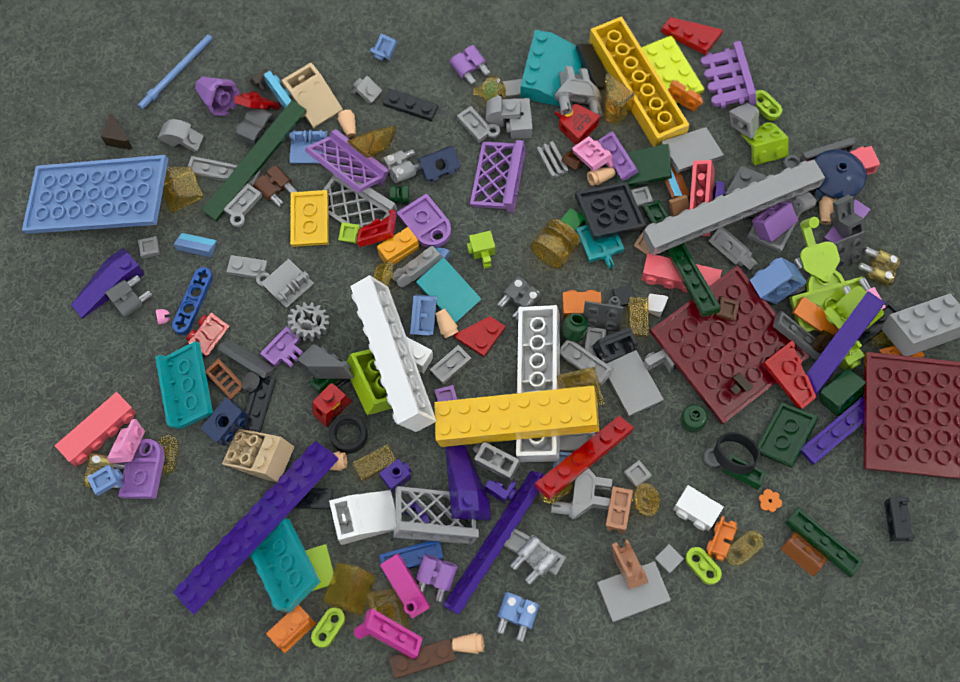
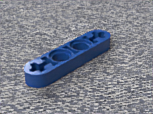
(194, 301)

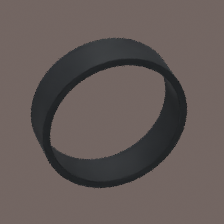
(743, 440)

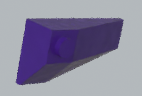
(114, 269)
(466, 490)

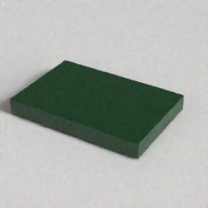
(652, 165)
(787, 434)

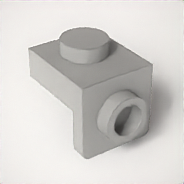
(366, 89)
(654, 359)

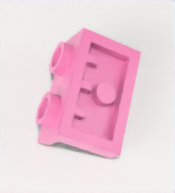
(592, 154)
(126, 443)

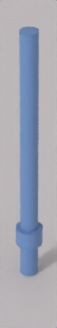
(152, 94)

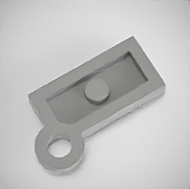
(476, 125)
(242, 204)
(248, 268)

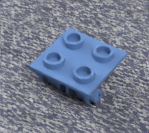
(300, 141)

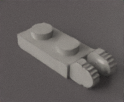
(416, 267)

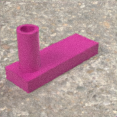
(405, 586)
(389, 633)

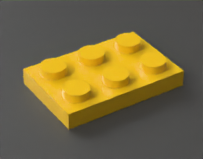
(309, 218)

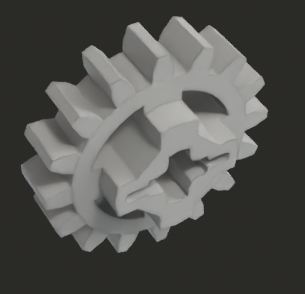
(308, 321)

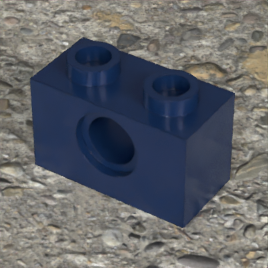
(449, 159)
(215, 424)

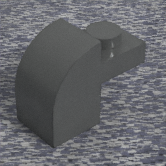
(845, 219)

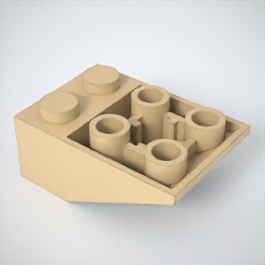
(313, 94)
(258, 454)

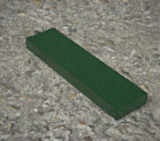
(824, 542)

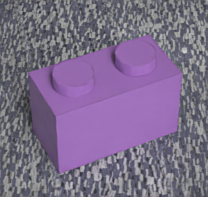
(775, 221)

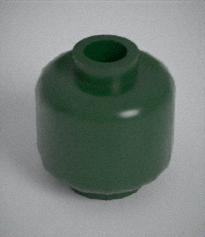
(574, 327)
(693, 418)

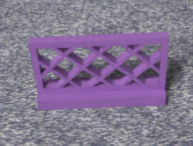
(338, 145)
(512, 180)

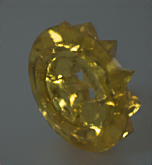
(648, 491)

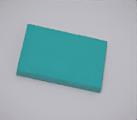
(450, 288)

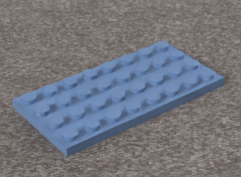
(96, 194)

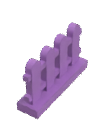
(734, 82)

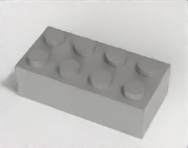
(924, 325)

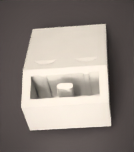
(363, 515)

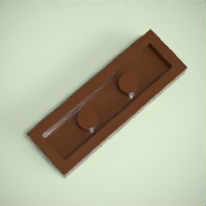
(428, 657)

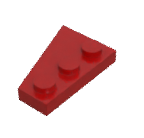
(692, 34)
(789, 374)

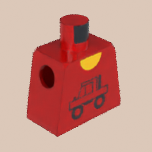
(578, 123)
(330, 404)

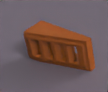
(213, 367)

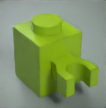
(482, 246)
(853, 358)

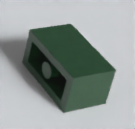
(842, 392)

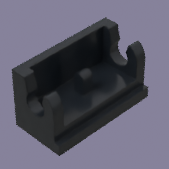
(615, 345)
(898, 519)

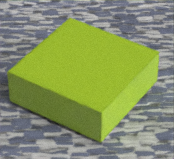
(349, 232)

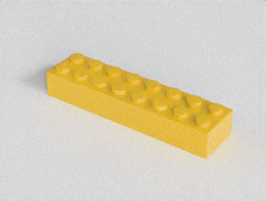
(628, 63)
(517, 416)

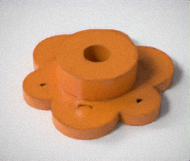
(775, 501)

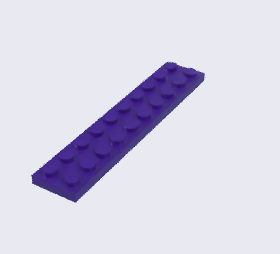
(254, 527)

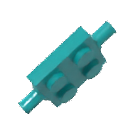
(600, 248)

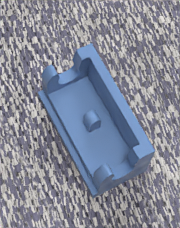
(423, 314)

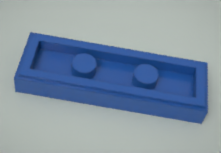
(414, 554)

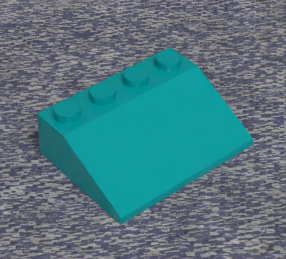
(545, 61)

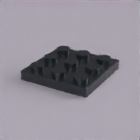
(610, 211)

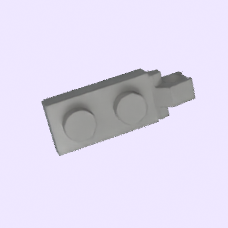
(732, 248)

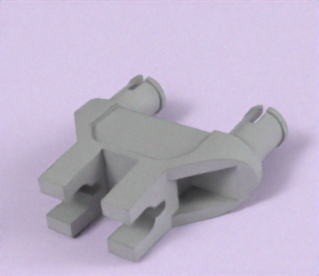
(577, 89)
(584, 495)

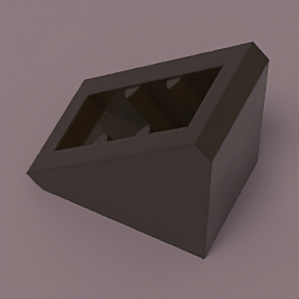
(114, 135)

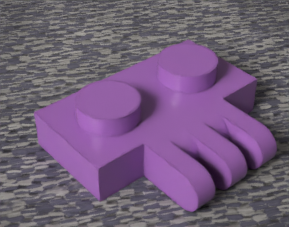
(282, 348)

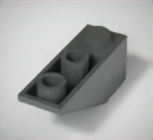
(322, 365)

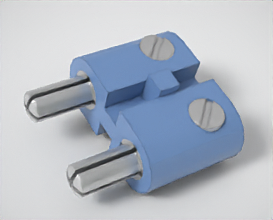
(519, 612)

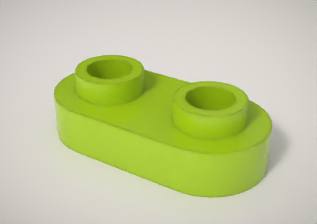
(767, 105)
(704, 565)
(326, 627)

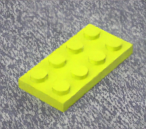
(672, 64)

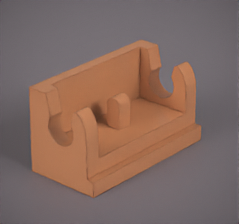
(619, 509)
(629, 565)

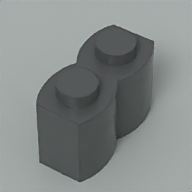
(254, 125)

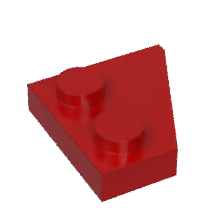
(254, 100)
(377, 230)
(481, 335)

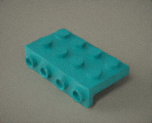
(184, 386)
(285, 567)

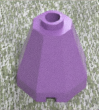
(217, 94)

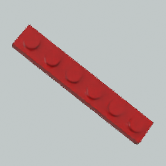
(583, 457)

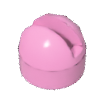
(161, 316)

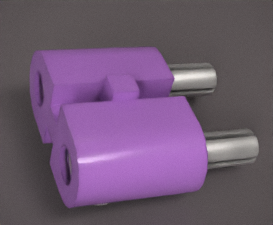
(468, 62)
(437, 573)

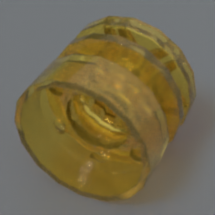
(555, 243)

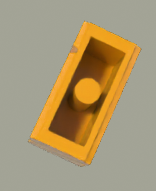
(398, 247)

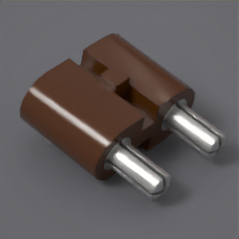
(273, 183)

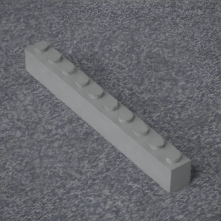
(733, 207)

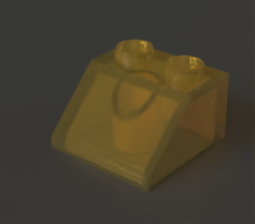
(616, 100)

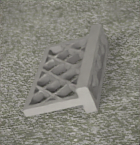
(368, 195)
(431, 531)

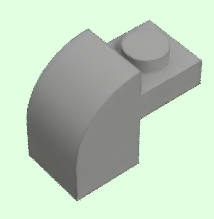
(499, 110)
(179, 132)

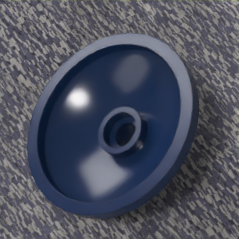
(840, 181)

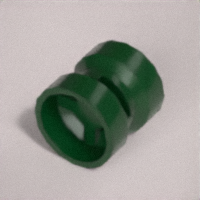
(395, 194)

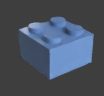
(778, 280)

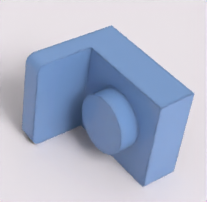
(105, 479)

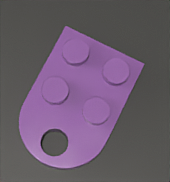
(425, 221)
(143, 472)

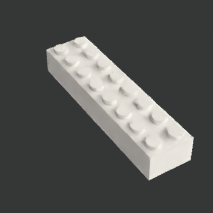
(392, 354)
(538, 371)

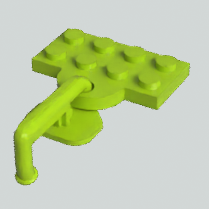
(820, 262)

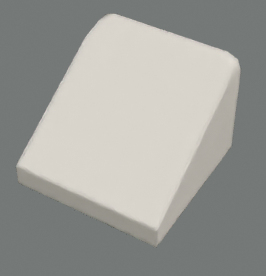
(656, 304)

